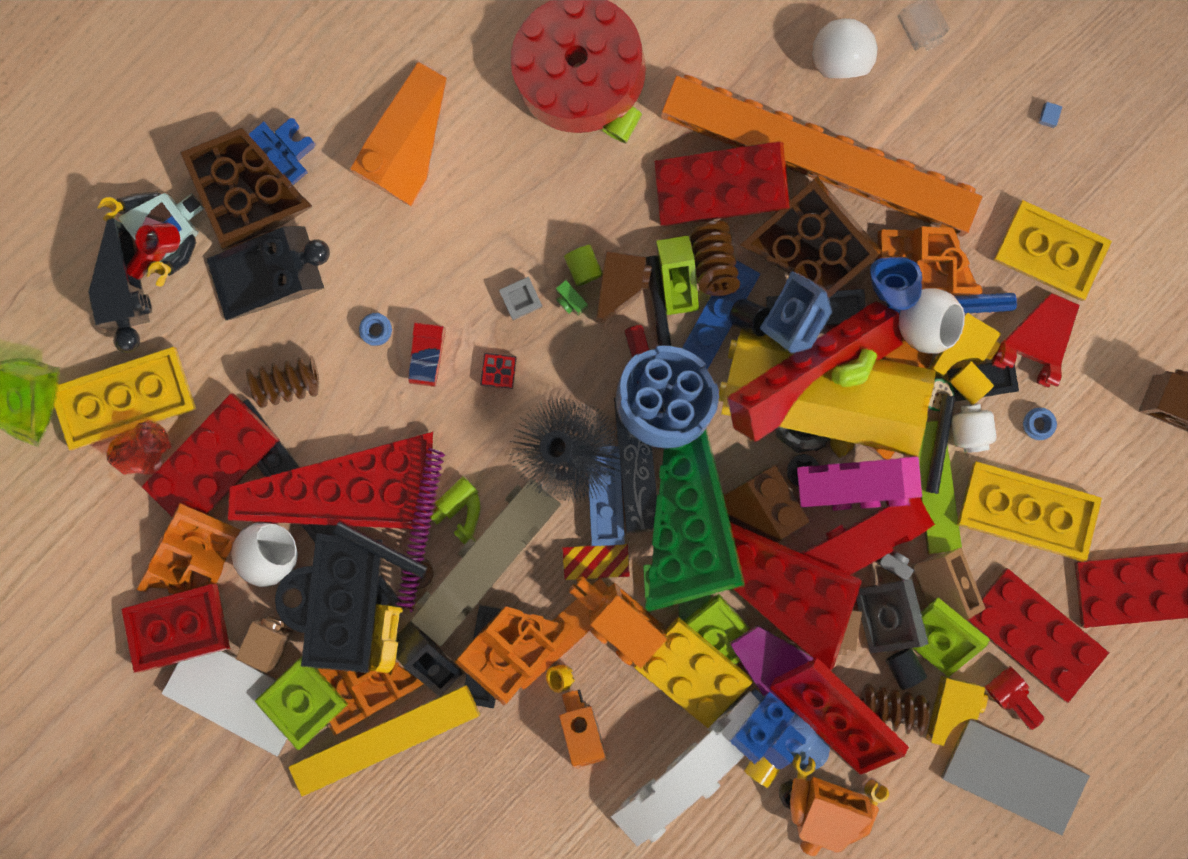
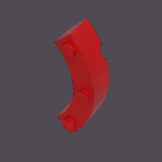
(871, 537)

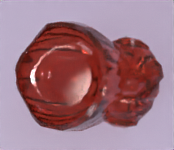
(139, 449)

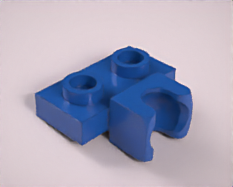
(282, 148)
(767, 735)

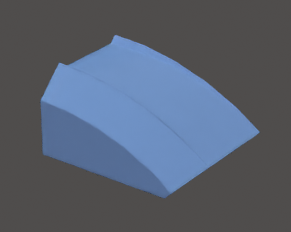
(798, 314)

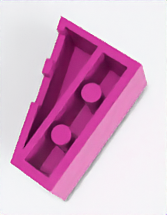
(860, 483)

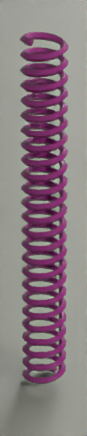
(423, 521)

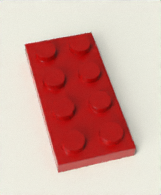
(722, 184)
(212, 459)
(1132, 589)
(1038, 635)
(839, 716)

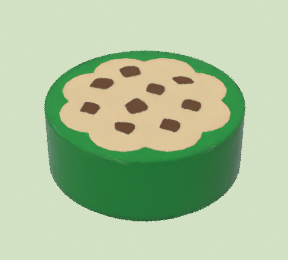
(940, 388)

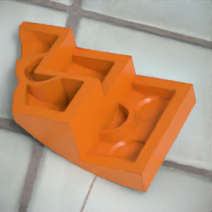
(936, 253)
(189, 552)
(510, 651)
(367, 693)

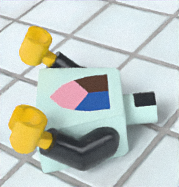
(158, 208)

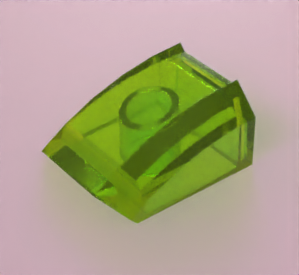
(27, 398)

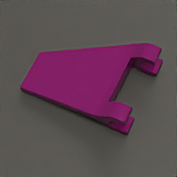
(767, 657)

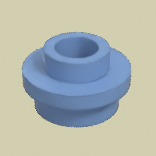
(368, 321)
(1049, 423)

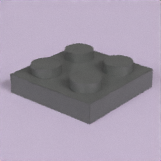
(891, 616)

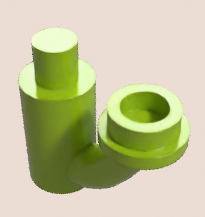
(452, 501)

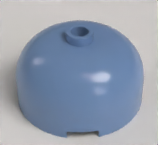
(682, 394)

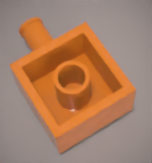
(621, 622)

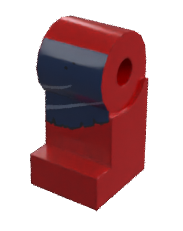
(426, 354)

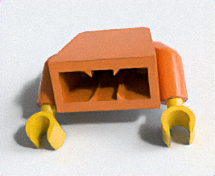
(829, 813)

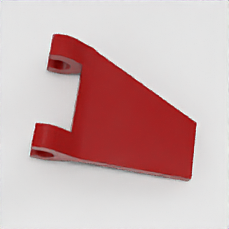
(1041, 338)

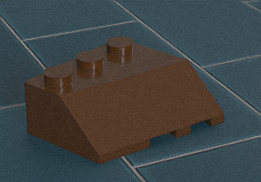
(241, 188)
(815, 239)

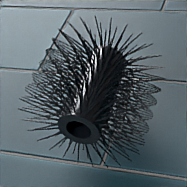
(568, 450)

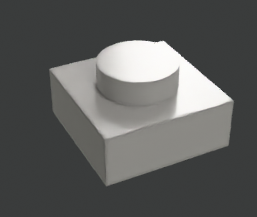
(520, 298)
(896, 564)

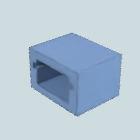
(1050, 115)

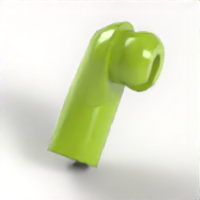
(855, 373)

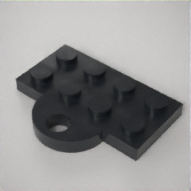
(335, 605)

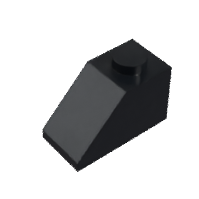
(425, 659)

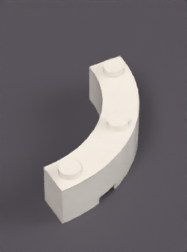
(686, 778)

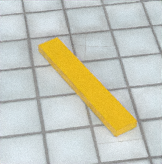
(384, 740)

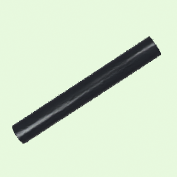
(658, 302)
(940, 444)
(380, 550)

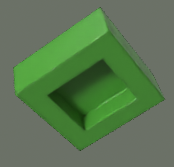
(570, 299)

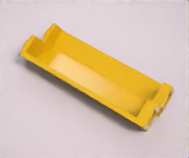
(880, 413)

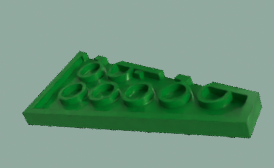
(691, 530)

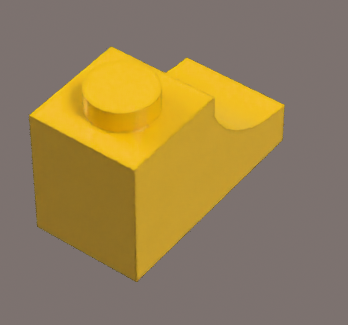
(975, 344)
(953, 704)

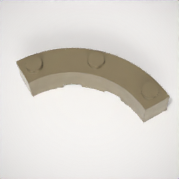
(484, 562)

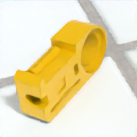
(384, 638)

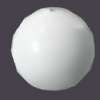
(844, 49)
(932, 322)
(264, 554)

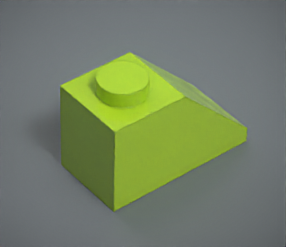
(678, 275)

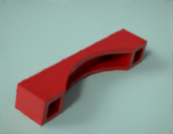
(768, 398)

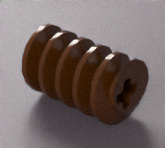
(714, 258)
(284, 382)
(898, 710)

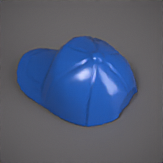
(897, 281)

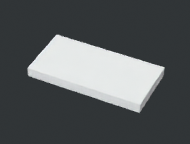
(226, 694)

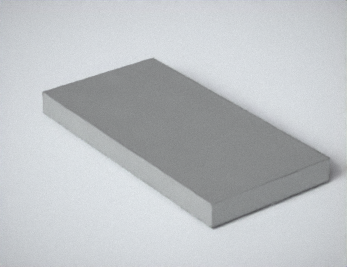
(1015, 776)

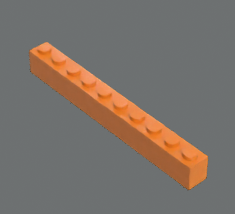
(820, 155)

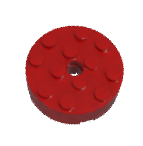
(564, 35)

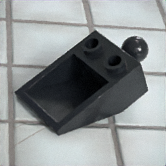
(268, 271)
(114, 295)

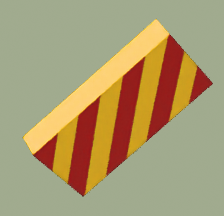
(596, 562)

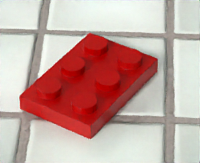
(175, 628)

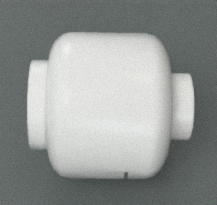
(973, 428)

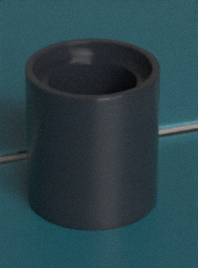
(749, 316)
(906, 668)

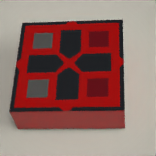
(498, 371)

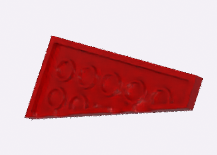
(357, 489)
(796, 593)

